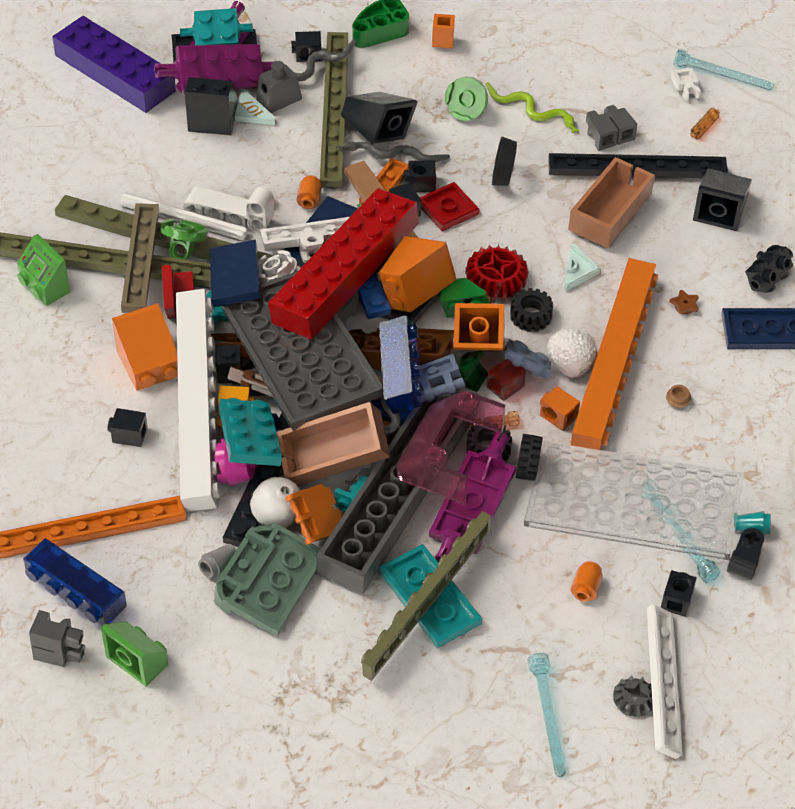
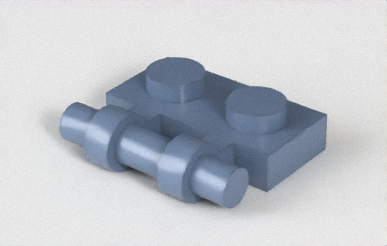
(521, 356)
(438, 372)

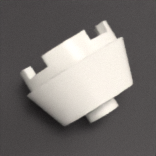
(276, 266)

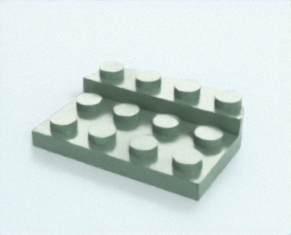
(266, 576)

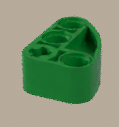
(380, 23)

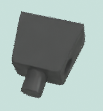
(278, 87)

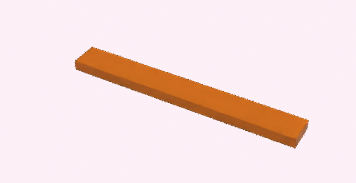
(93, 525)

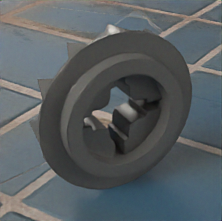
(622, 697)

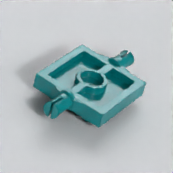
(216, 27)

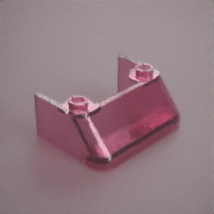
(425, 462)

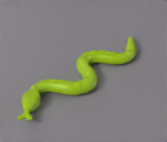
(530, 104)

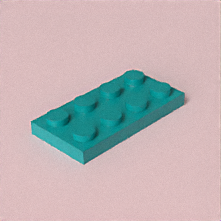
(249, 432)
(449, 614)

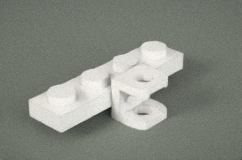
(306, 236)

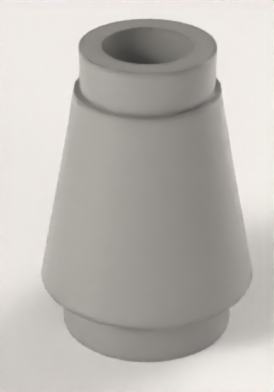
(215, 561)

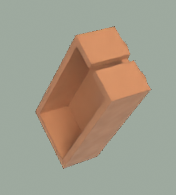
(611, 202)
(333, 444)

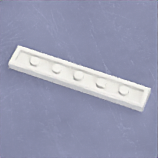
(664, 682)

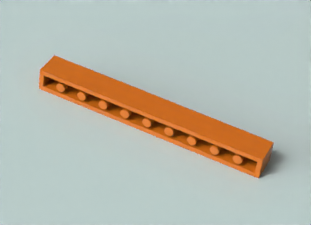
(613, 356)

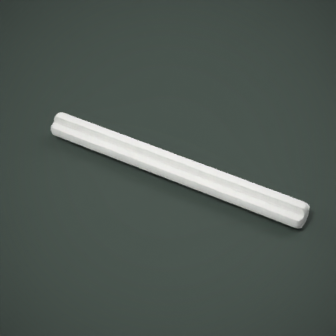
(170, 212)

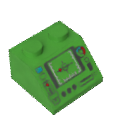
(43, 271)

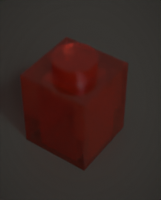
(506, 379)

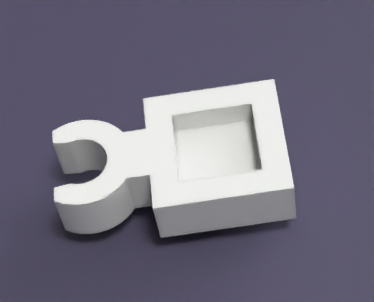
(687, 81)

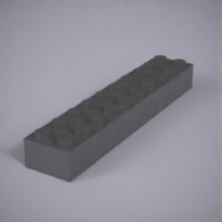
(380, 510)

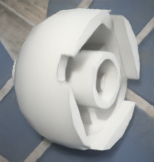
(269, 502)

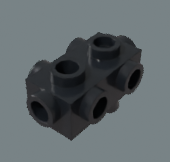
(769, 268)

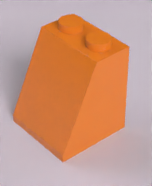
(416, 272)
(479, 327)
(145, 346)

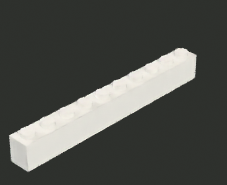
(196, 401)

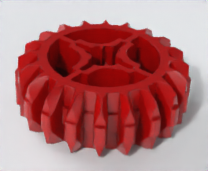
(497, 271)

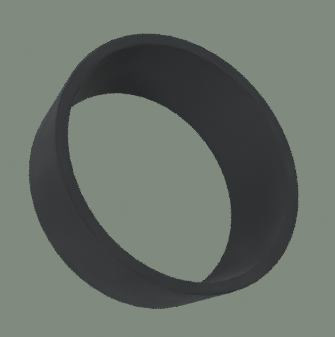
(504, 162)

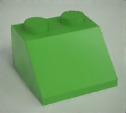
(134, 651)

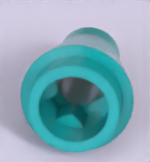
(754, 520)

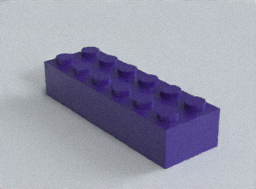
(112, 63)

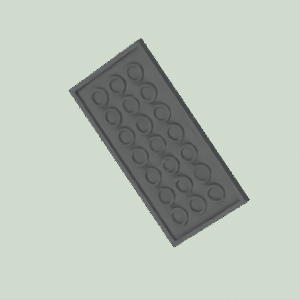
(301, 373)

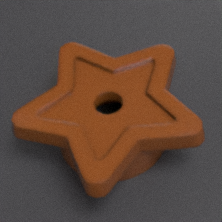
(689, 306)

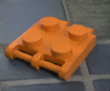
(315, 512)

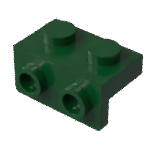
(472, 370)

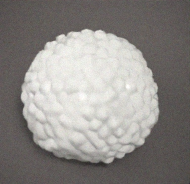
(572, 351)

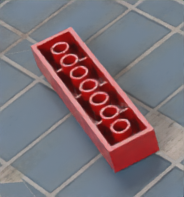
(343, 263)

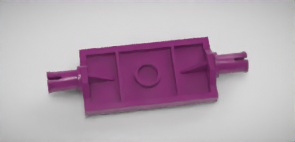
(220, 62)
(486, 487)

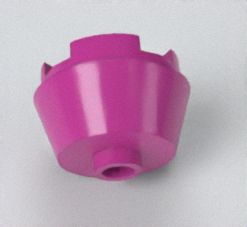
(232, 472)

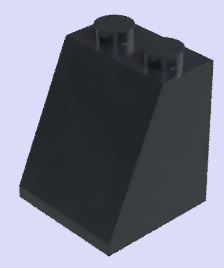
(210, 106)
(379, 115)
(721, 199)

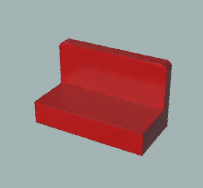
(173, 284)

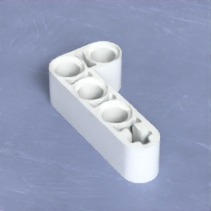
(250, 213)

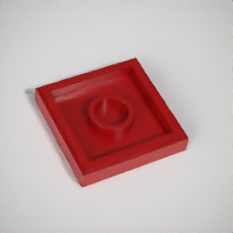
(448, 206)

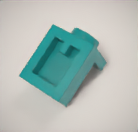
(345, 498)

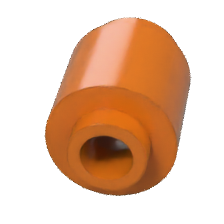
(309, 192)
(587, 581)

